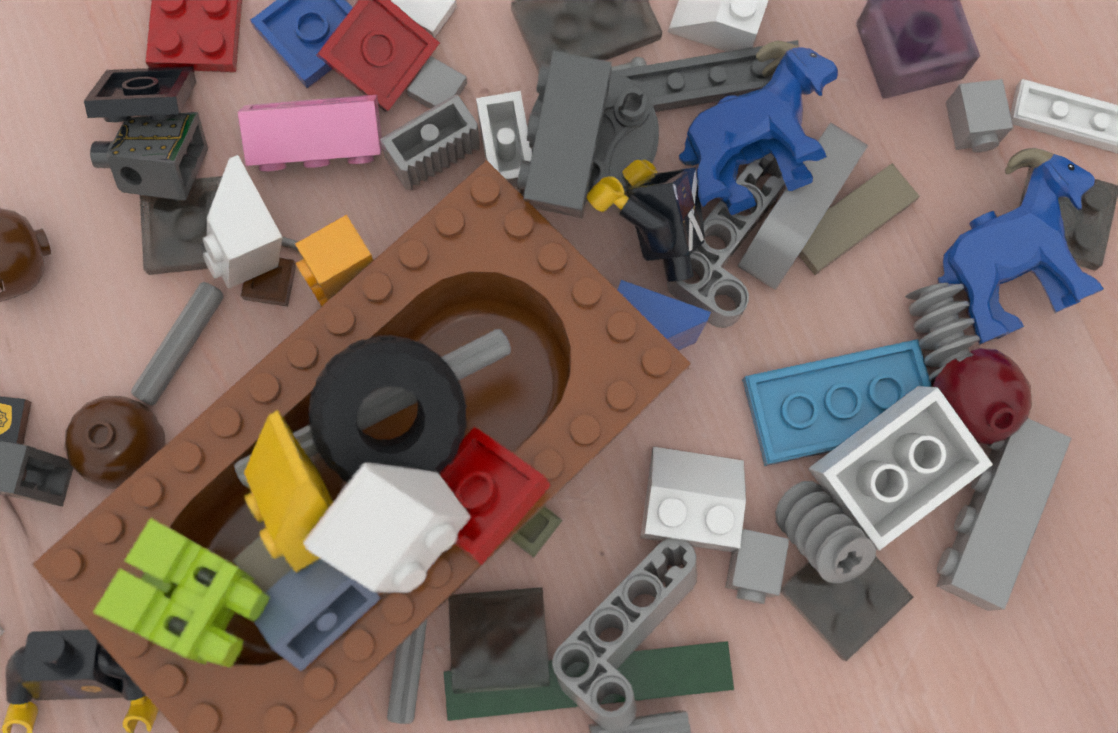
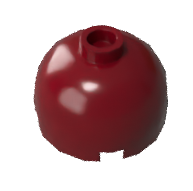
(987, 394)

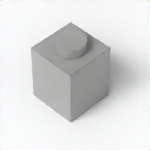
(979, 115)
(757, 566)

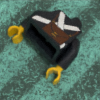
(663, 211)

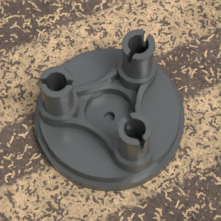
(626, 132)

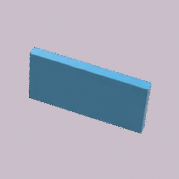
(826, 401)

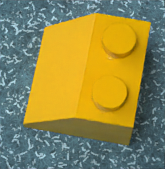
(285, 492)

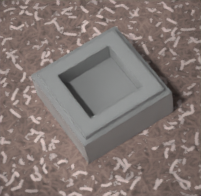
(436, 83)

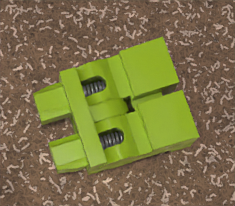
(179, 595)

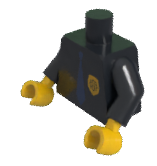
(66, 668)

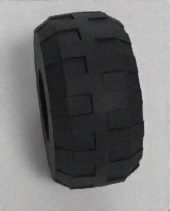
(379, 364)

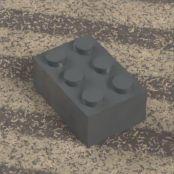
(565, 133)

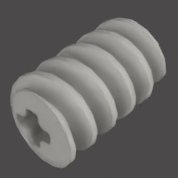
(942, 323)
(824, 533)

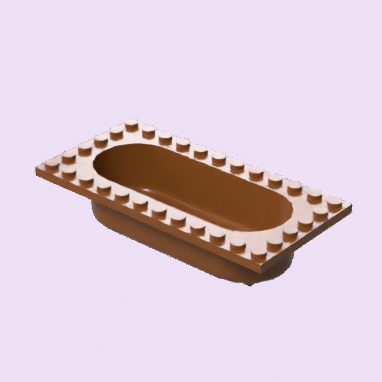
(567, 389)

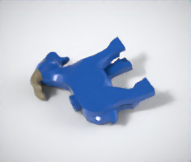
(759, 124)
(1022, 242)

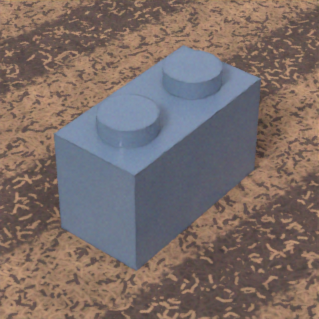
(312, 611)

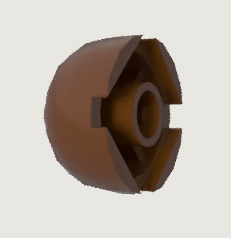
(20, 254)
(112, 439)

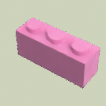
(311, 132)

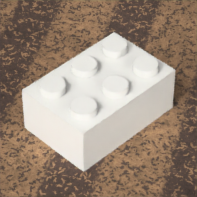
(901, 465)

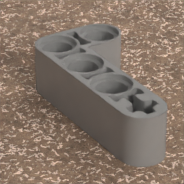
(802, 209)
(733, 231)
(634, 621)

